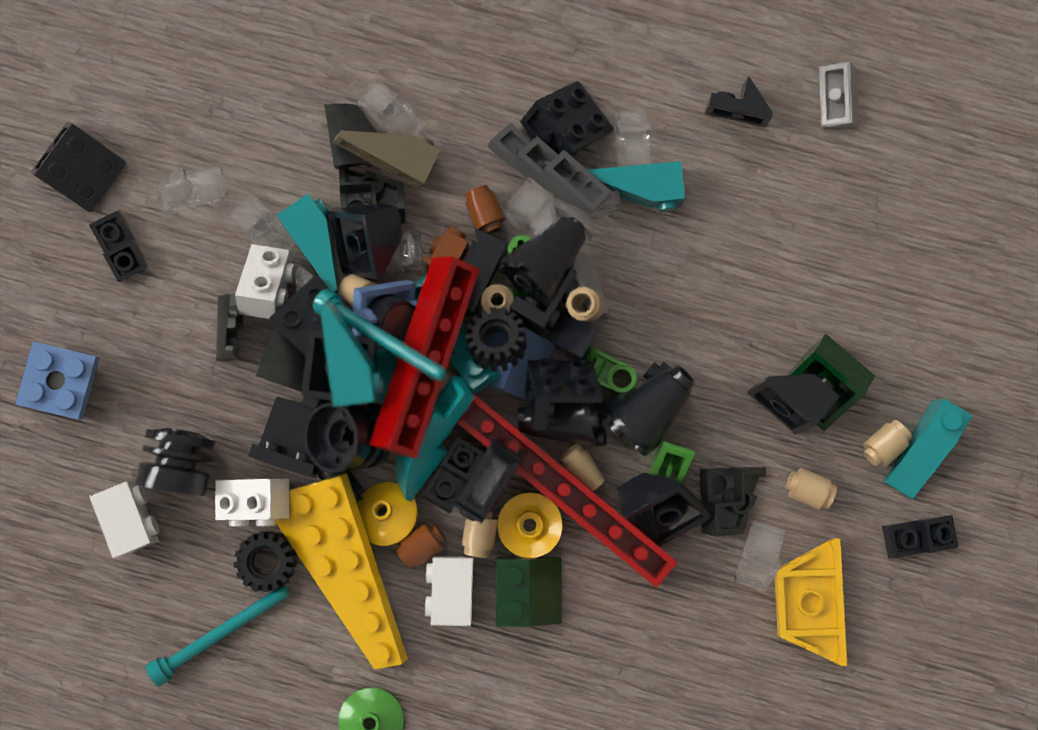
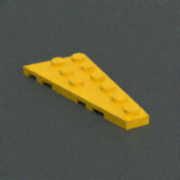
(336, 551)

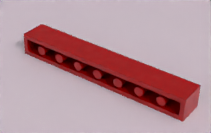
(571, 495)

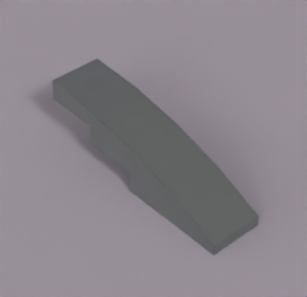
(554, 172)

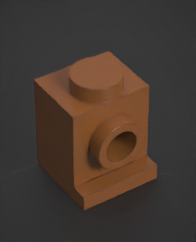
(450, 244)

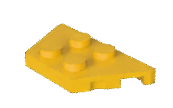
(813, 602)

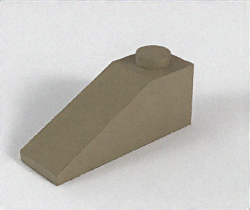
(399, 155)

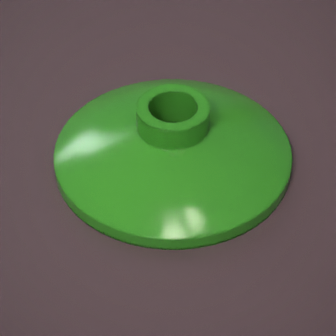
(371, 703)

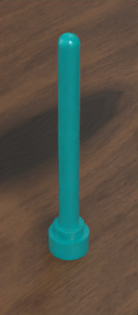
(380, 336)
(162, 669)

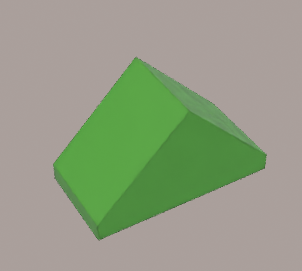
(671, 461)

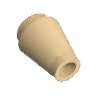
(582, 466)

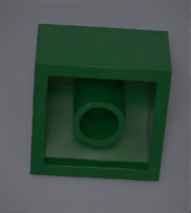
(841, 369)
(528, 591)

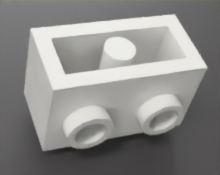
(264, 281)
(252, 500)
(125, 518)
(451, 590)

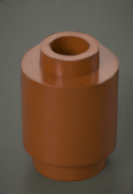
(484, 209)
(421, 545)

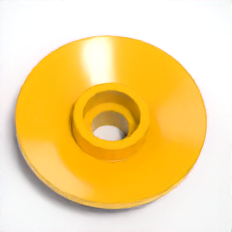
(398, 520)
(535, 542)

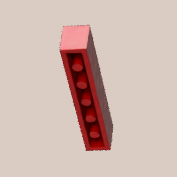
(432, 334)

